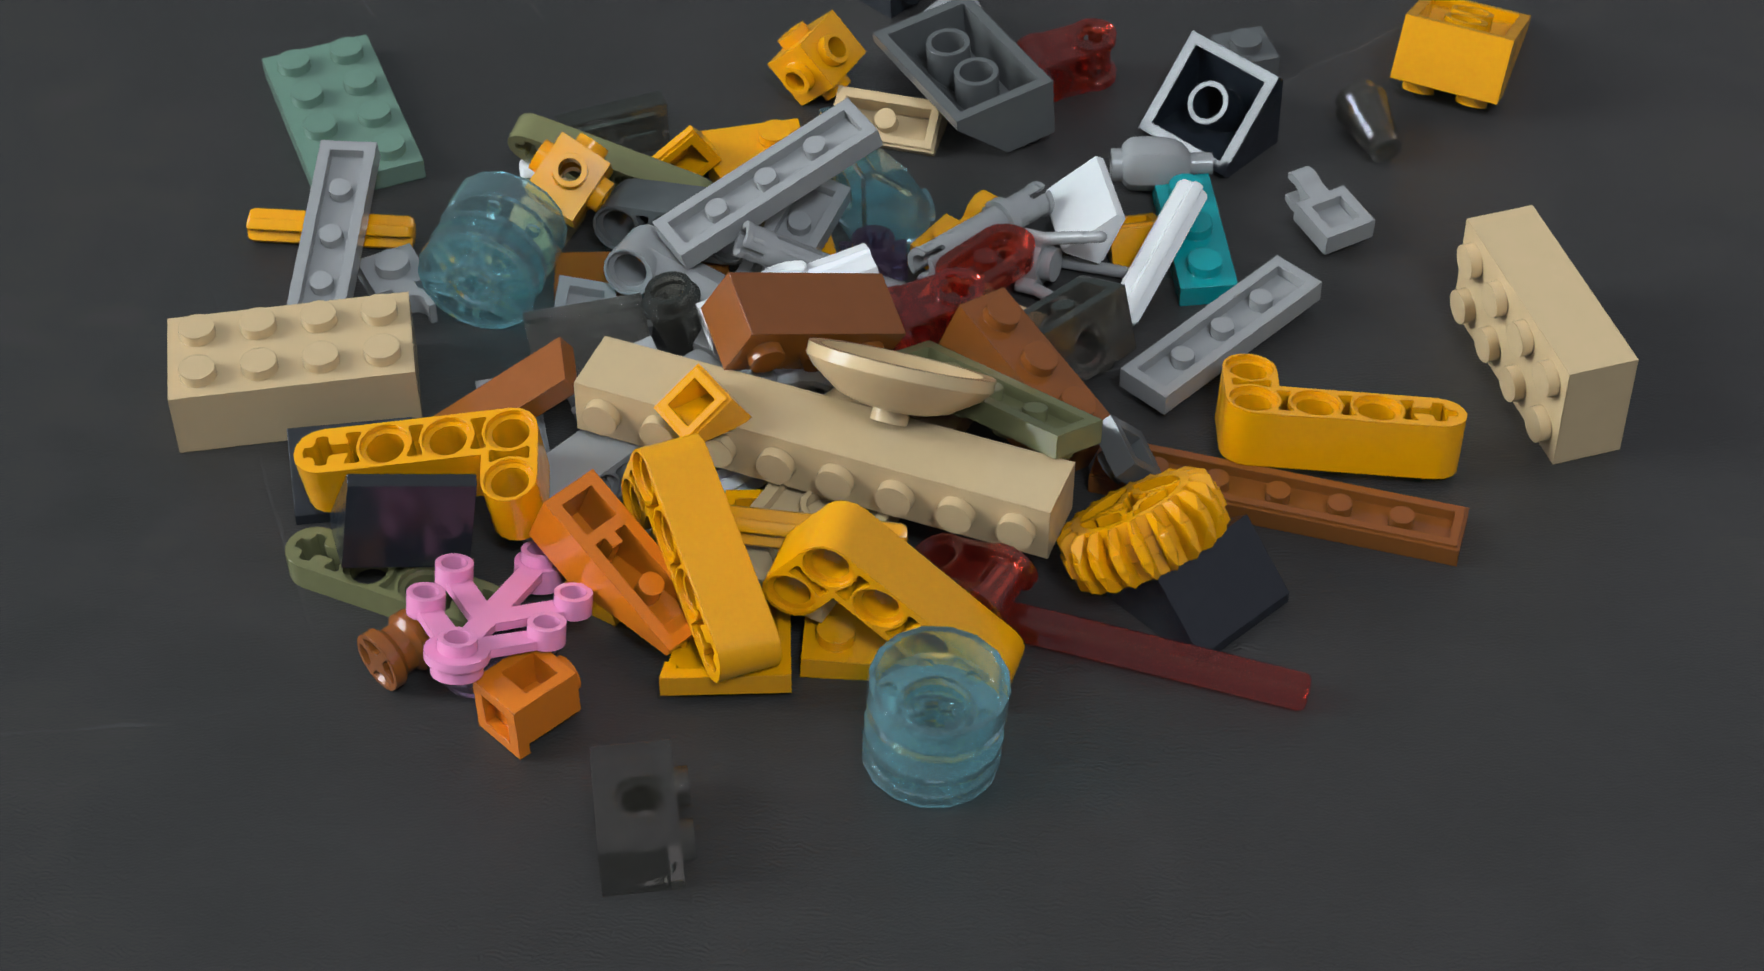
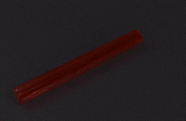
(1160, 656)

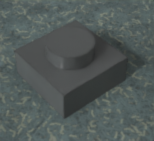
(1252, 45)
(1125, 452)

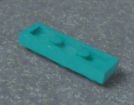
(1203, 263)

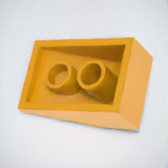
(1459, 50)

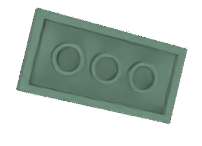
(342, 96)

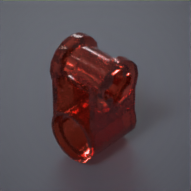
(1071, 59)
(928, 308)
(985, 570)

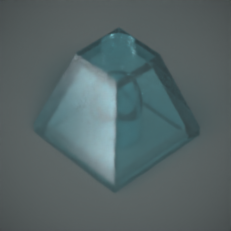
(885, 196)

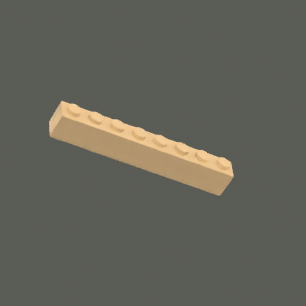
(839, 451)

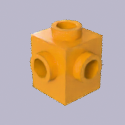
(808, 65)
(565, 155)

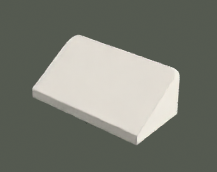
(1087, 203)

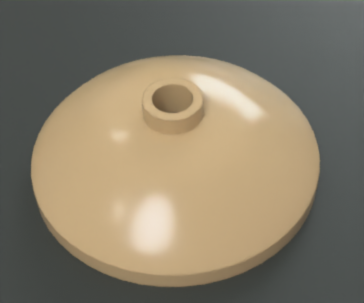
(897, 381)

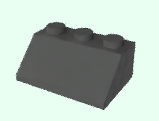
(973, 74)

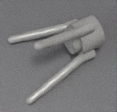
(1050, 260)

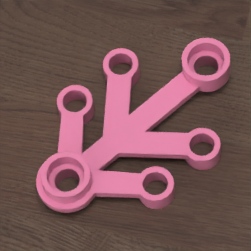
(463, 652)

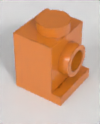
(526, 698)

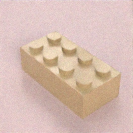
(1543, 334)
(290, 366)

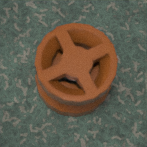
(394, 650)

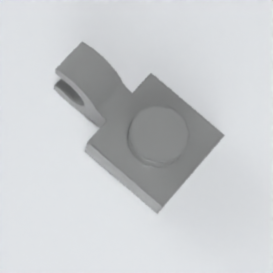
(1327, 216)

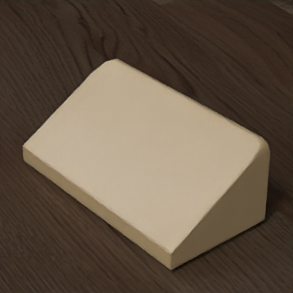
(902, 121)

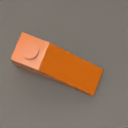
(607, 549)

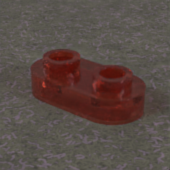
(996, 254)

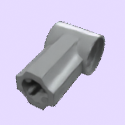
(631, 276)

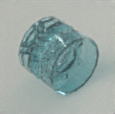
(492, 250)
(935, 716)

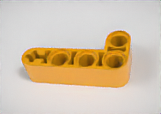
(1332, 428)
(494, 444)
(683, 501)
(878, 578)

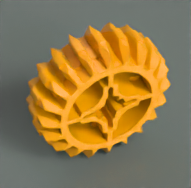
(1143, 530)

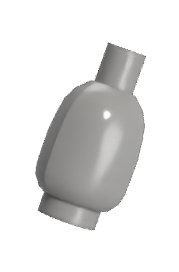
(1154, 161)

